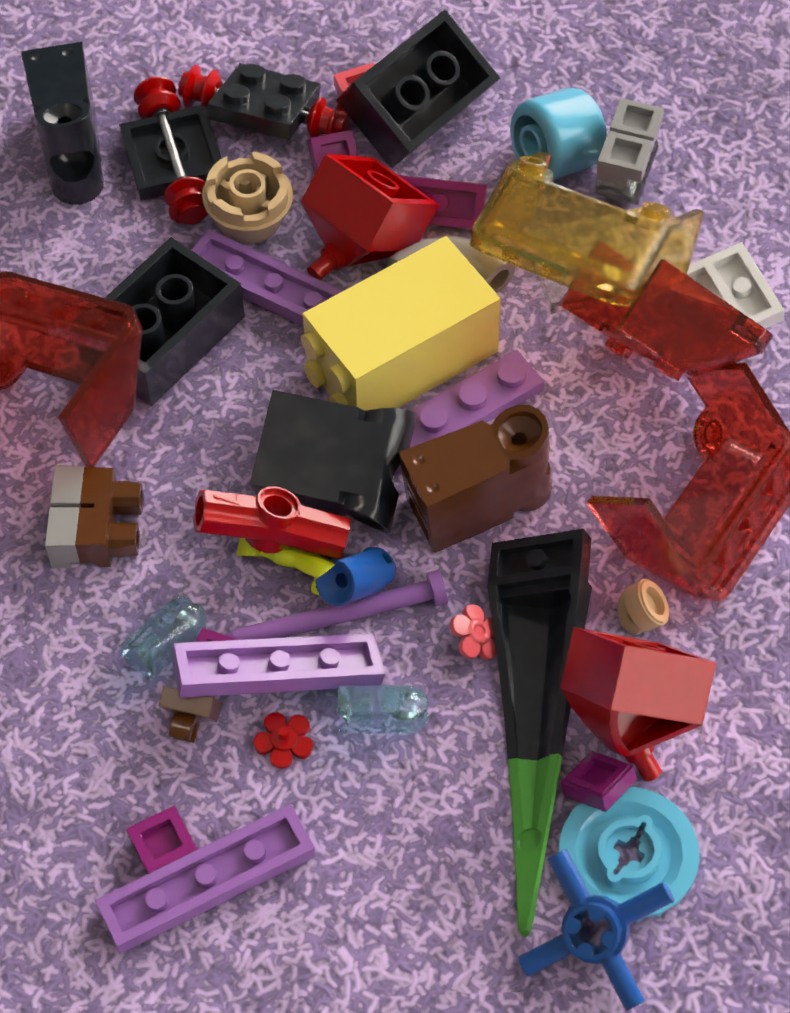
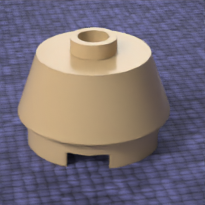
(247, 197)

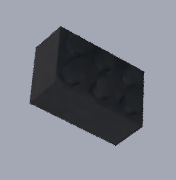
(417, 88)
(182, 312)

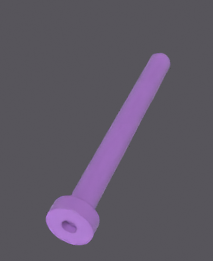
(331, 615)

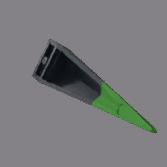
(535, 602)

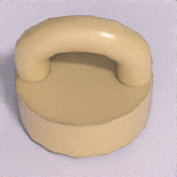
(642, 607)

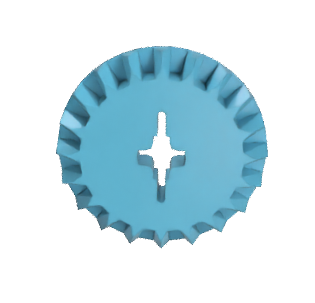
(666, 846)

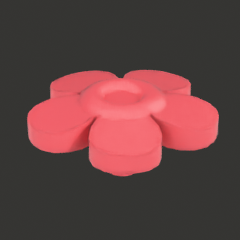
(475, 633)

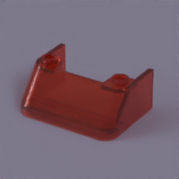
(673, 325)
(78, 341)
(728, 502)

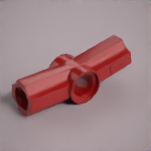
(271, 521)

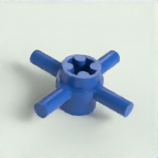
(576, 938)

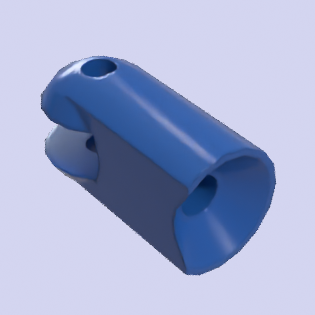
(356, 577)

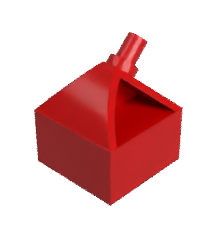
(362, 212)
(635, 692)

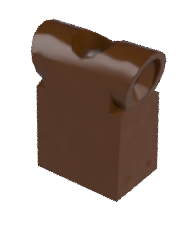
(478, 475)

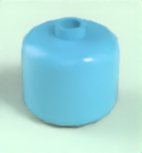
(563, 125)

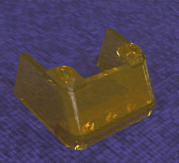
(578, 236)

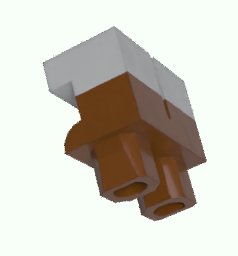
(85, 513)

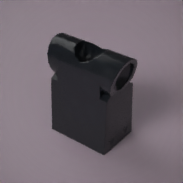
(66, 120)
(334, 456)

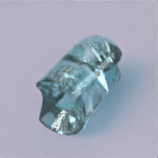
(152, 644)
(381, 709)

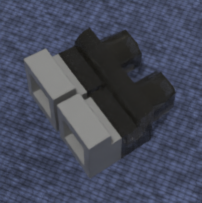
(628, 153)

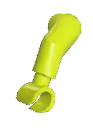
(307, 562)

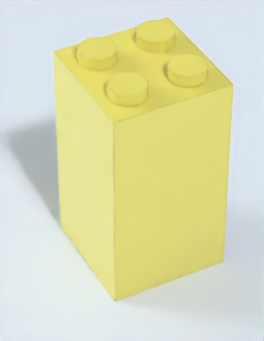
(402, 330)

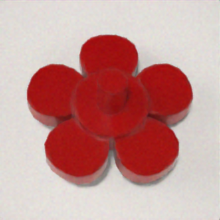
(283, 739)

